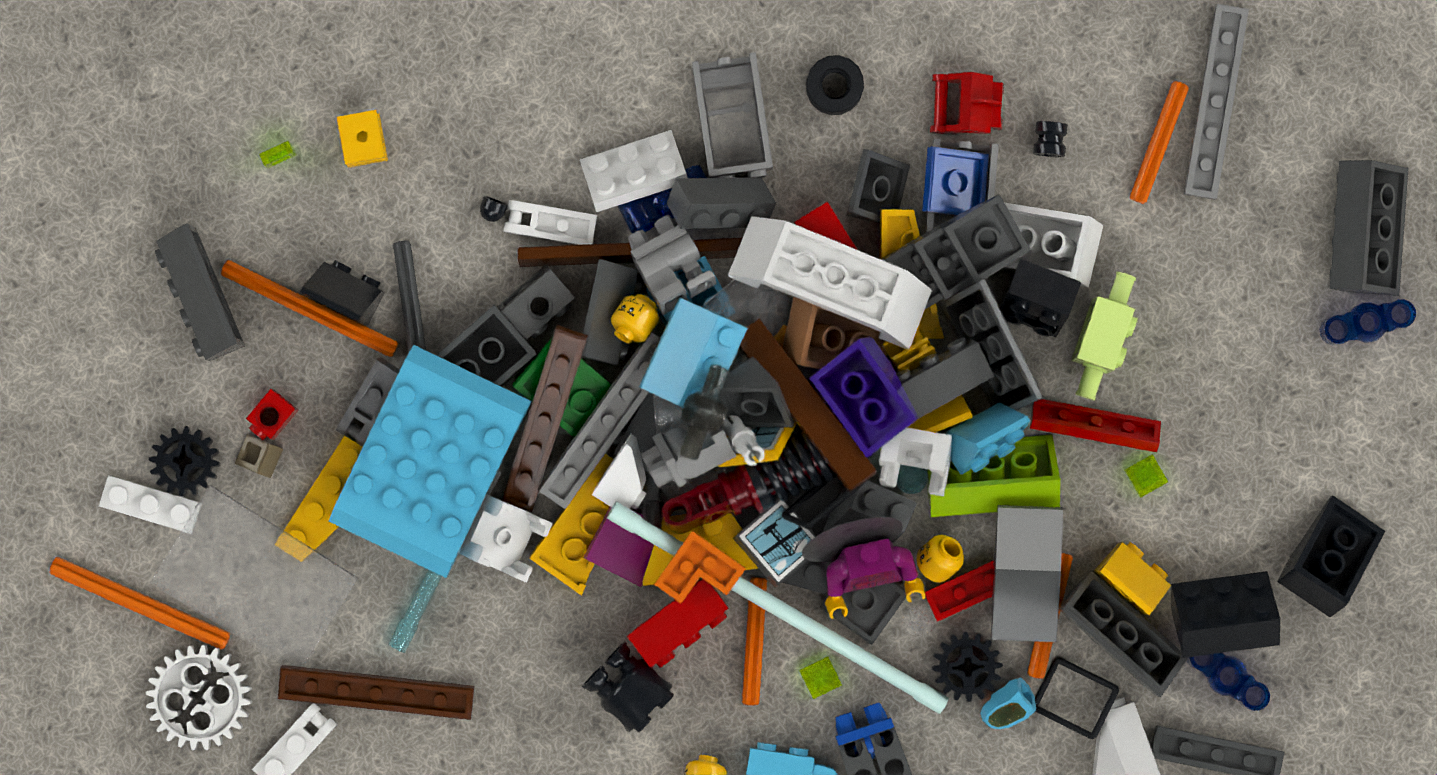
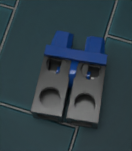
(869, 742)

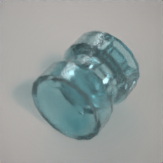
(912, 475)

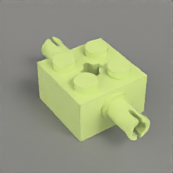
(1103, 335)

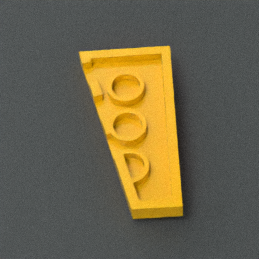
(896, 230)
(311, 520)
(572, 533)

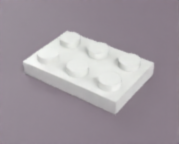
(633, 170)

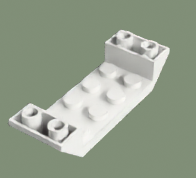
(832, 277)

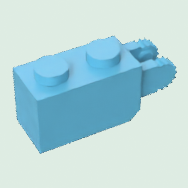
(768, 761)

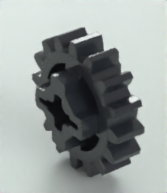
(185, 444)
(966, 651)

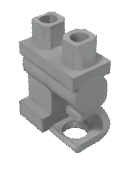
(662, 256)
(667, 464)

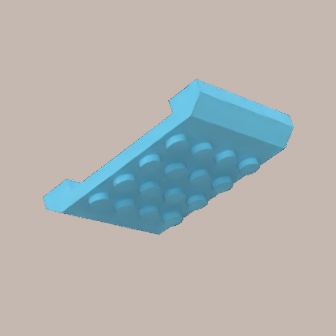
(429, 461)

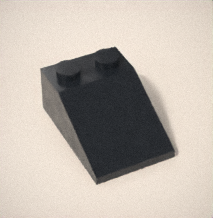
(343, 292)
(1331, 557)

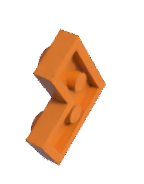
(695, 560)

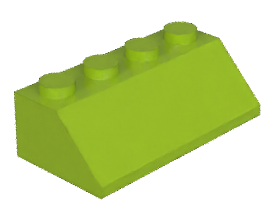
(1019, 479)

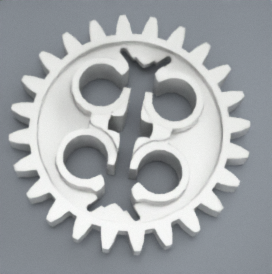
(175, 679)

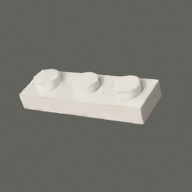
(146, 503)

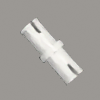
(743, 440)

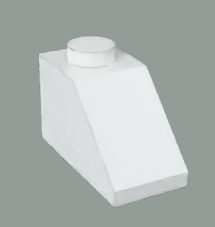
(623, 477)

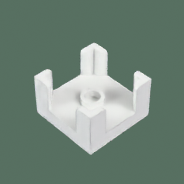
(917, 450)
(501, 536)

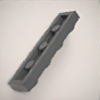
(1215, 753)

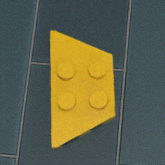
(718, 533)

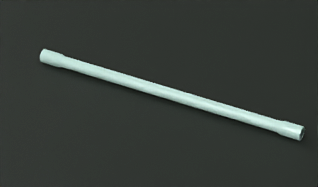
(919, 691)

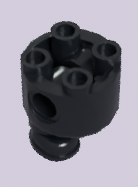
(632, 692)

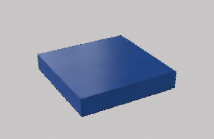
(954, 180)

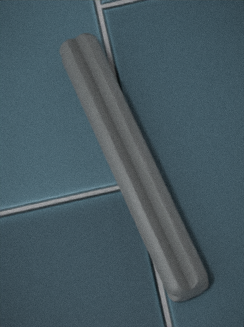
(409, 294)

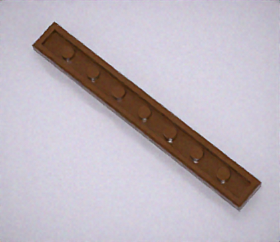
(612, 252)

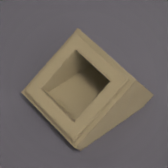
(258, 456)

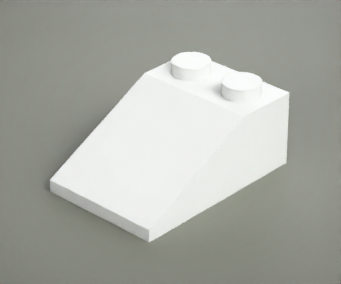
(1058, 240)

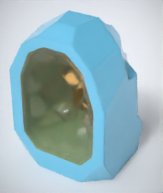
(1009, 705)

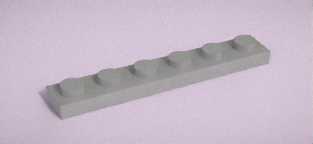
(1216, 101)
(600, 428)

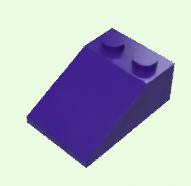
(866, 395)

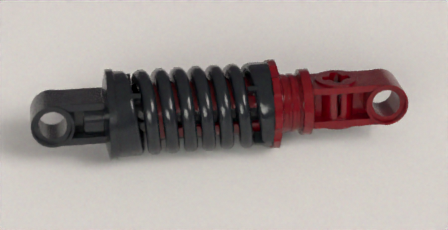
(752, 485)

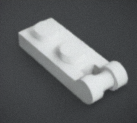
(551, 223)
(295, 744)

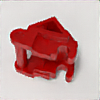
(978, 103)

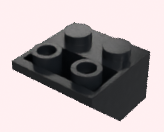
(1039, 298)

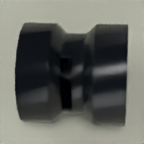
(1050, 139)

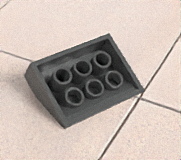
(977, 317)

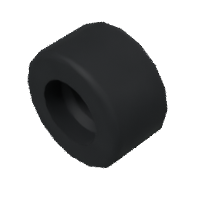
(847, 69)

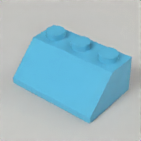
(687, 350)

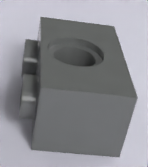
(541, 284)

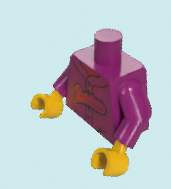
(868, 567)

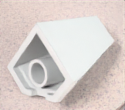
(1123, 744)

